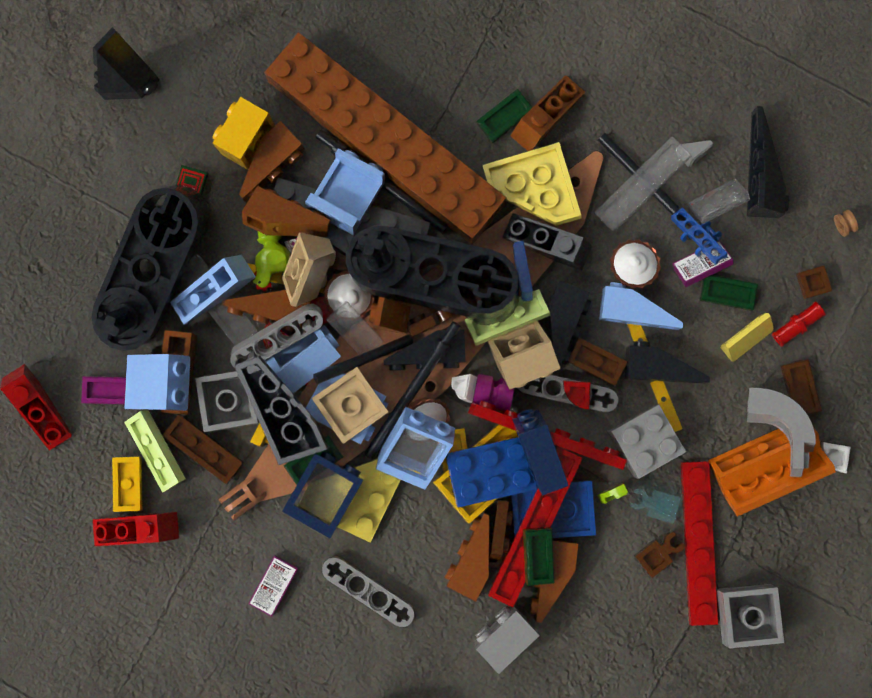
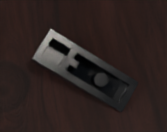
(657, 365)

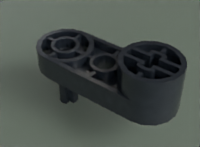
(151, 238)
(464, 273)

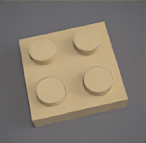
(349, 405)

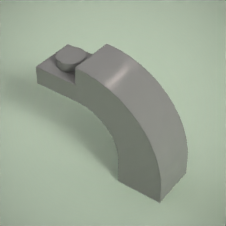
(787, 415)

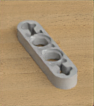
(274, 334)
(561, 397)
(366, 594)

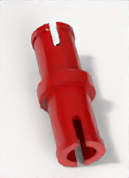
(798, 324)

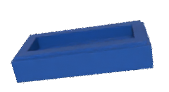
(522, 271)

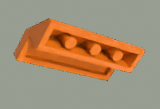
(761, 471)

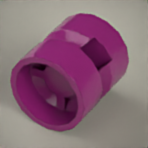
(493, 392)

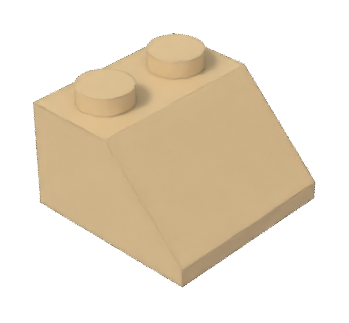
(307, 268)

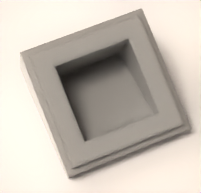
(697, 150)

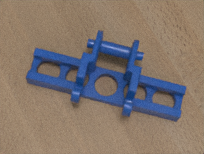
(697, 229)

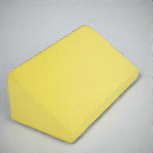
(748, 337)

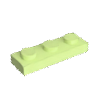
(524, 314)
(155, 450)

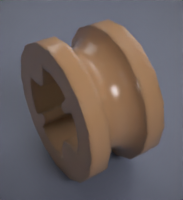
(846, 223)

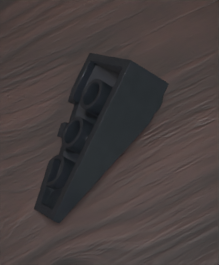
(121, 70)
(765, 177)
(283, 418)

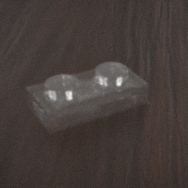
(719, 201)
(354, 329)

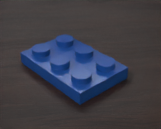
(489, 472)
(574, 516)

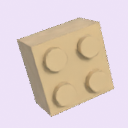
(524, 355)

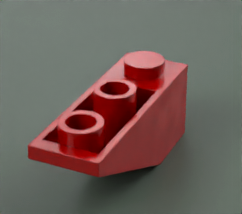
(35, 406)
(136, 529)

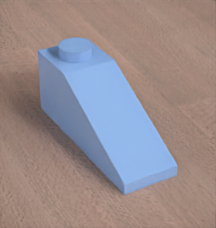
(213, 287)
(630, 307)

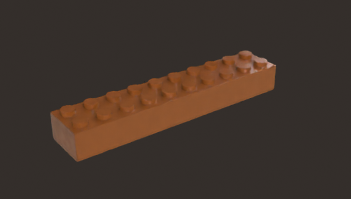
(385, 138)

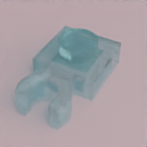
(659, 505)

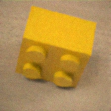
(242, 132)

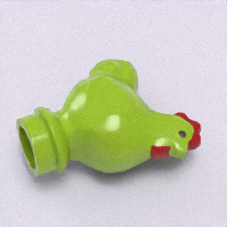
(269, 260)

